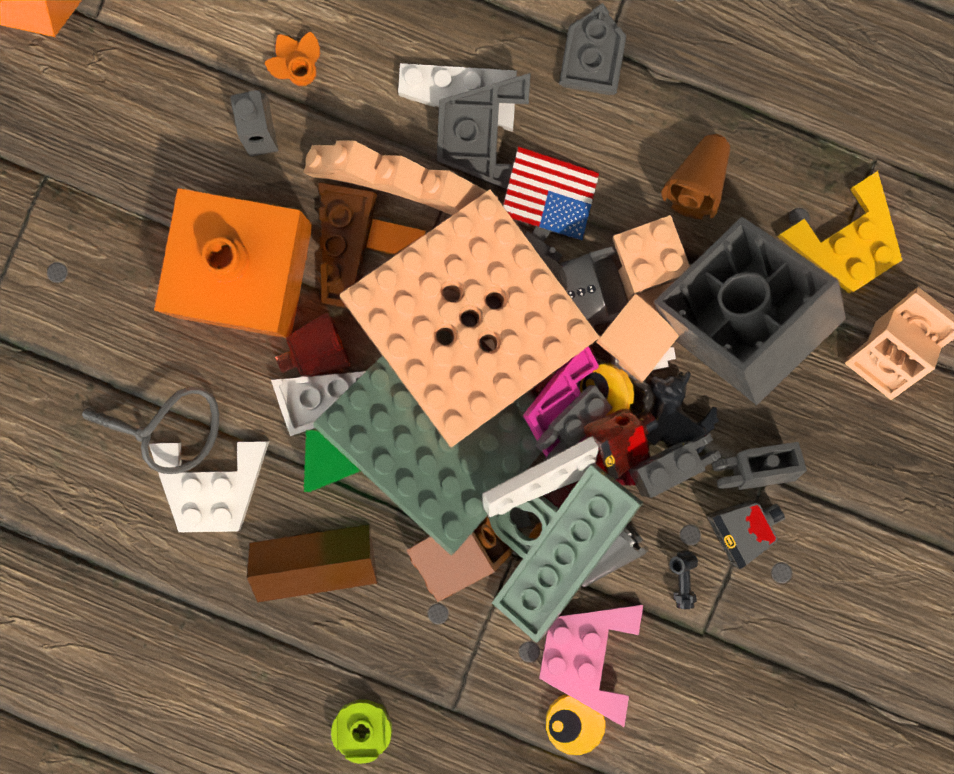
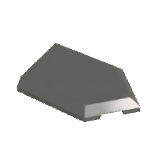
(593, 53)

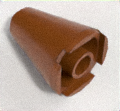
(700, 179)

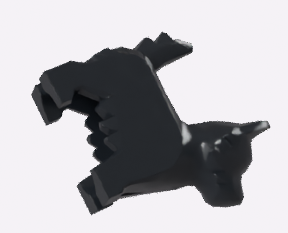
(672, 421)

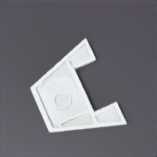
(210, 498)

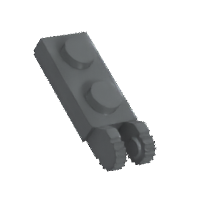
(570, 423)

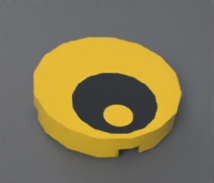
(613, 385)
(574, 726)

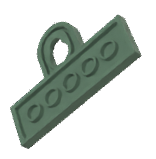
(566, 550)

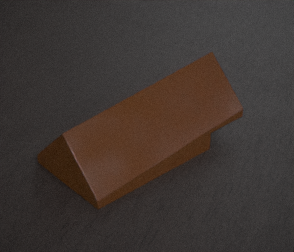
(311, 563)

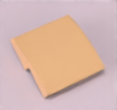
(638, 338)

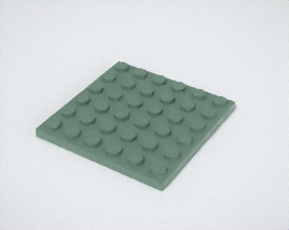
(410, 461)

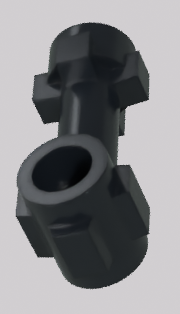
(682, 565)

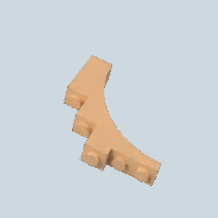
(392, 174)

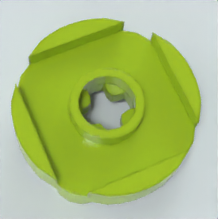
(349, 743)

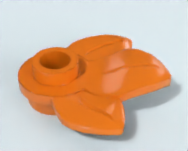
(293, 57)

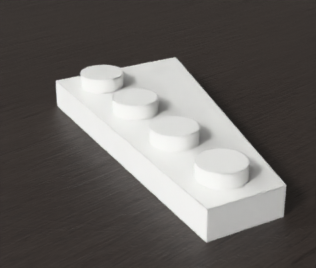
(431, 83)
(542, 479)

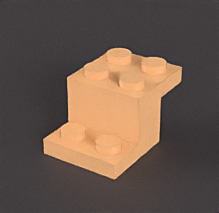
(650, 259)
(904, 344)

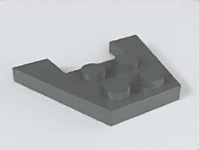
(471, 128)

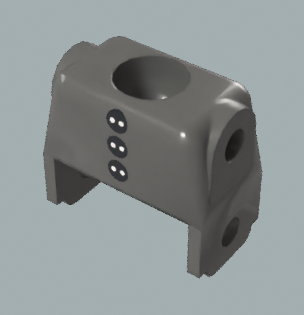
(595, 286)

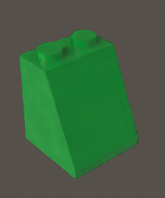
(324, 462)

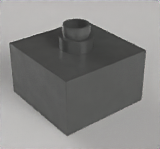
(752, 309)

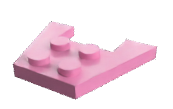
(577, 652)

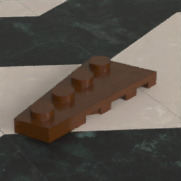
(345, 231)

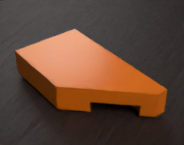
(391, 237)

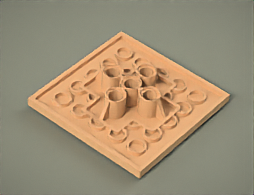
(478, 256)

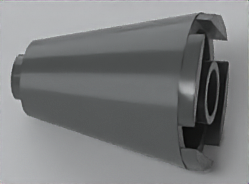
(622, 552)

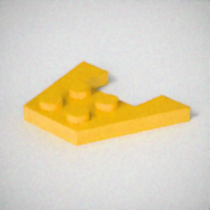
(857, 250)

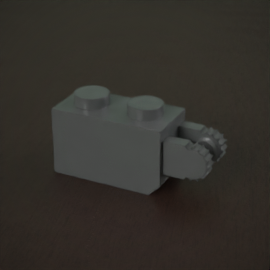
(672, 466)
(762, 466)

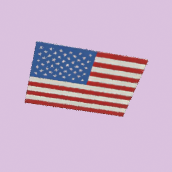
(550, 193)

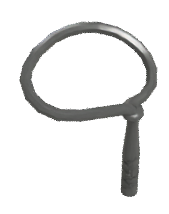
(143, 434)

